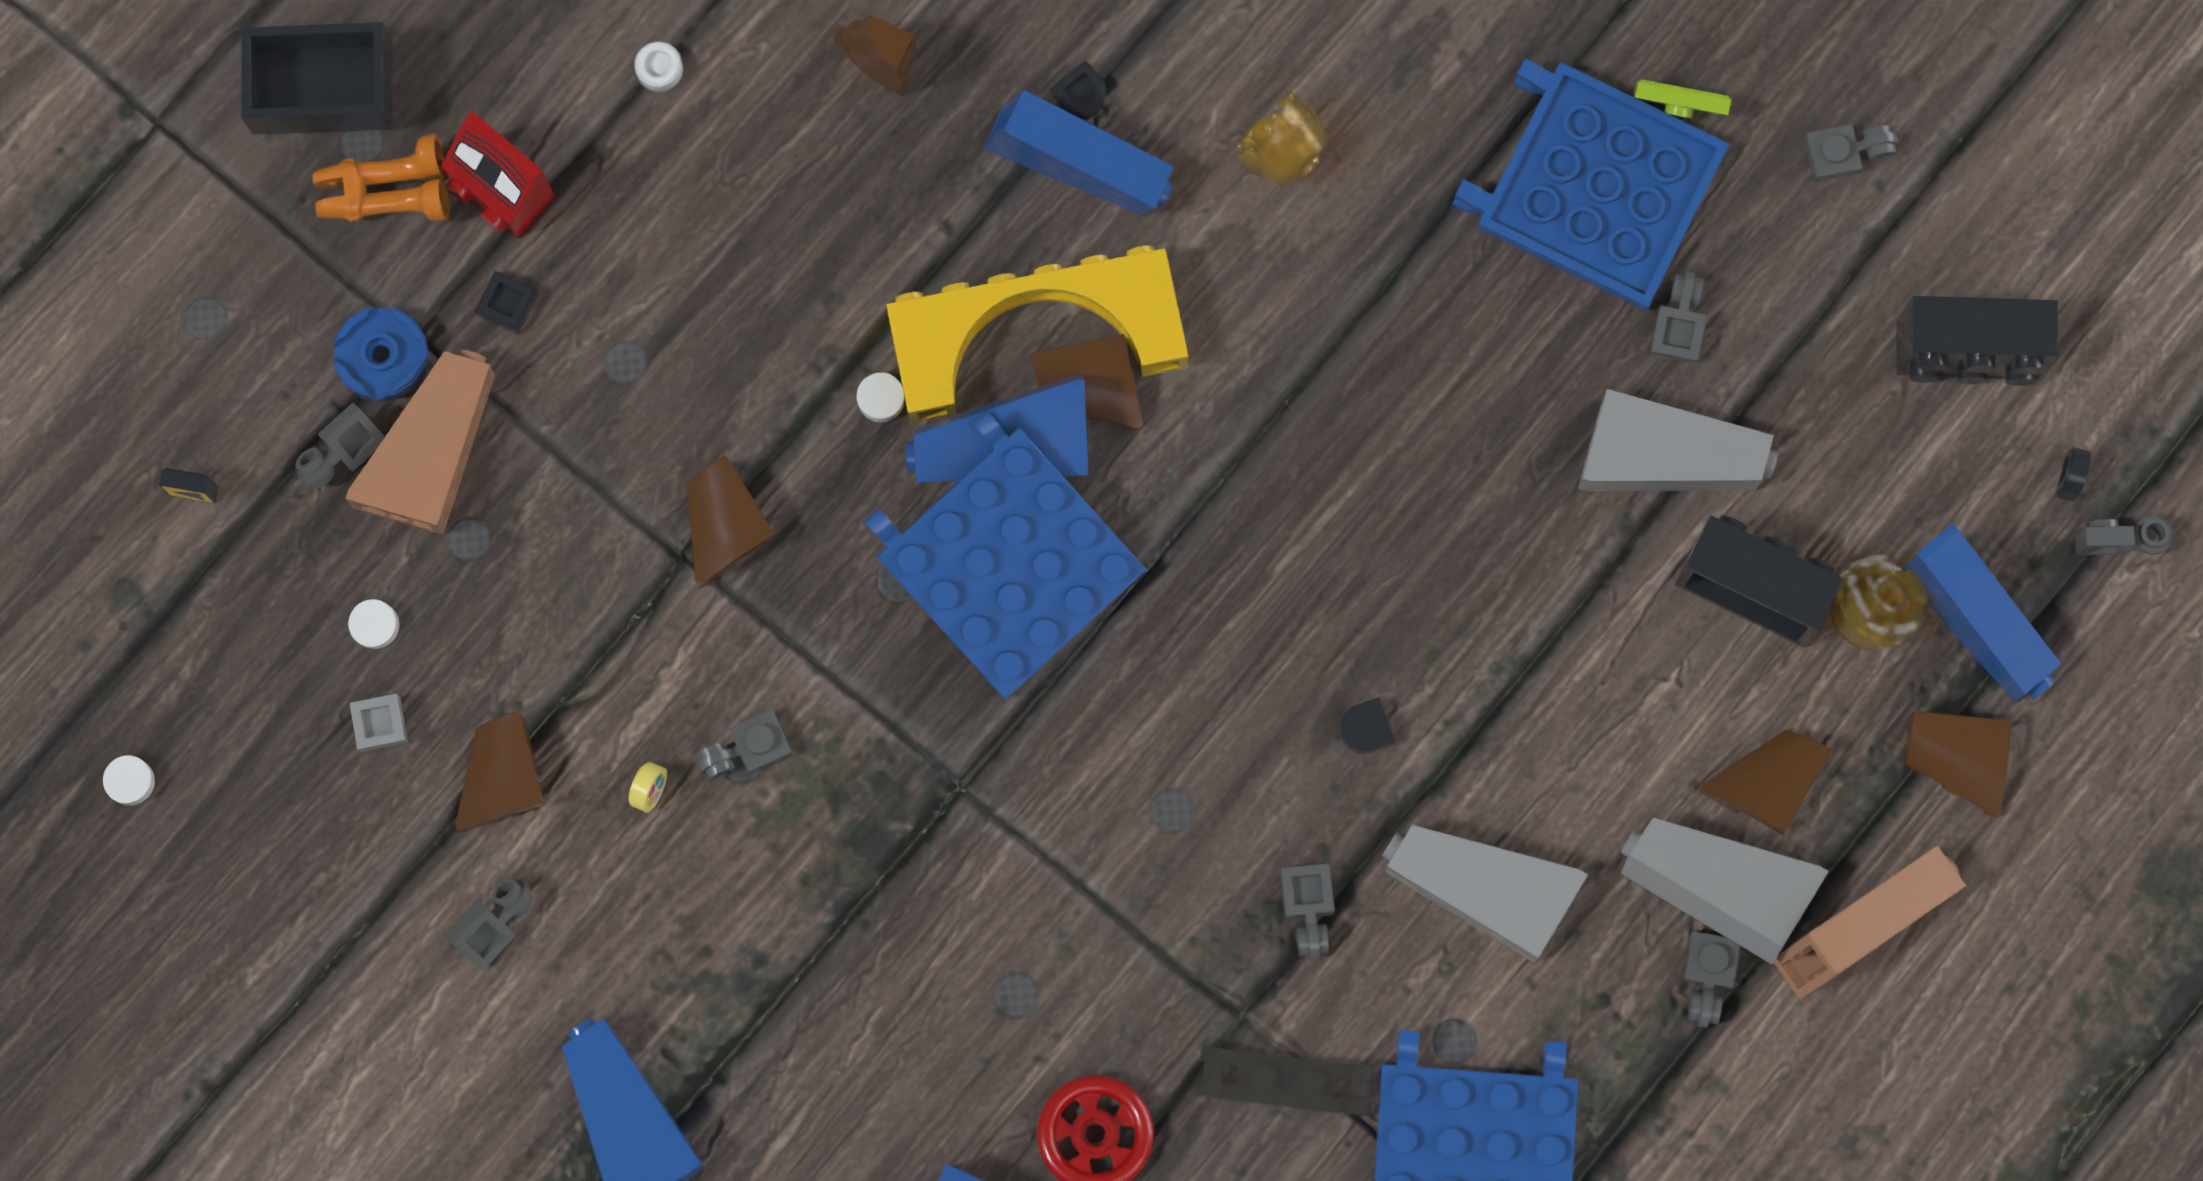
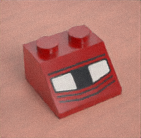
(495, 177)

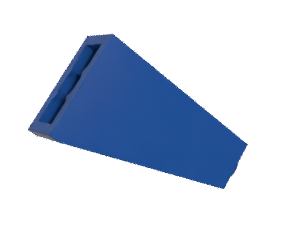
(1078, 154)
(1048, 415)
(1983, 615)
(623, 1113)

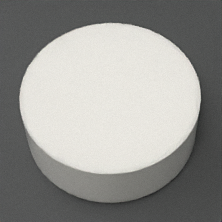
(658, 66)
(880, 397)
(373, 624)
(128, 780)

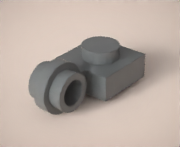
(1837, 154)
(1680, 331)
(349, 439)
(2109, 538)
(757, 742)
(1308, 895)
(483, 932)
(1713, 963)

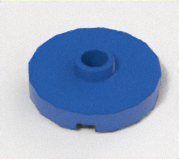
(366, 335)

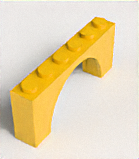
(1126, 291)

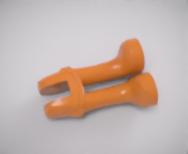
(425, 164)

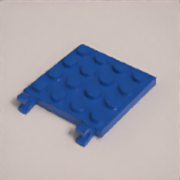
(1598, 184)
(1008, 559)
(1474, 1122)

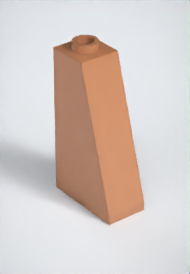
(428, 447)
(1869, 922)

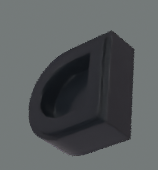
(1080, 92)
(2073, 473)
(1366, 728)

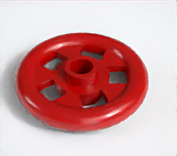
(1087, 1092)

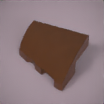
(878, 51)
(1107, 377)
(723, 522)
(1962, 755)
(499, 774)
(1770, 779)

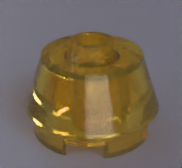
(1284, 142)
(1878, 604)

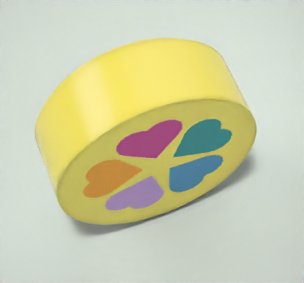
(647, 786)

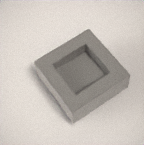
(378, 722)

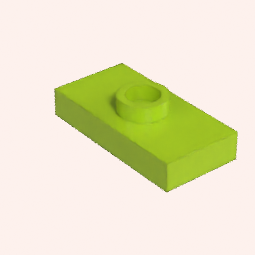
(1681, 100)

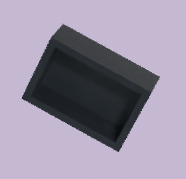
(316, 78)
(1976, 339)
(1759, 580)

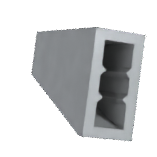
(1670, 449)
(1724, 883)
(1489, 887)

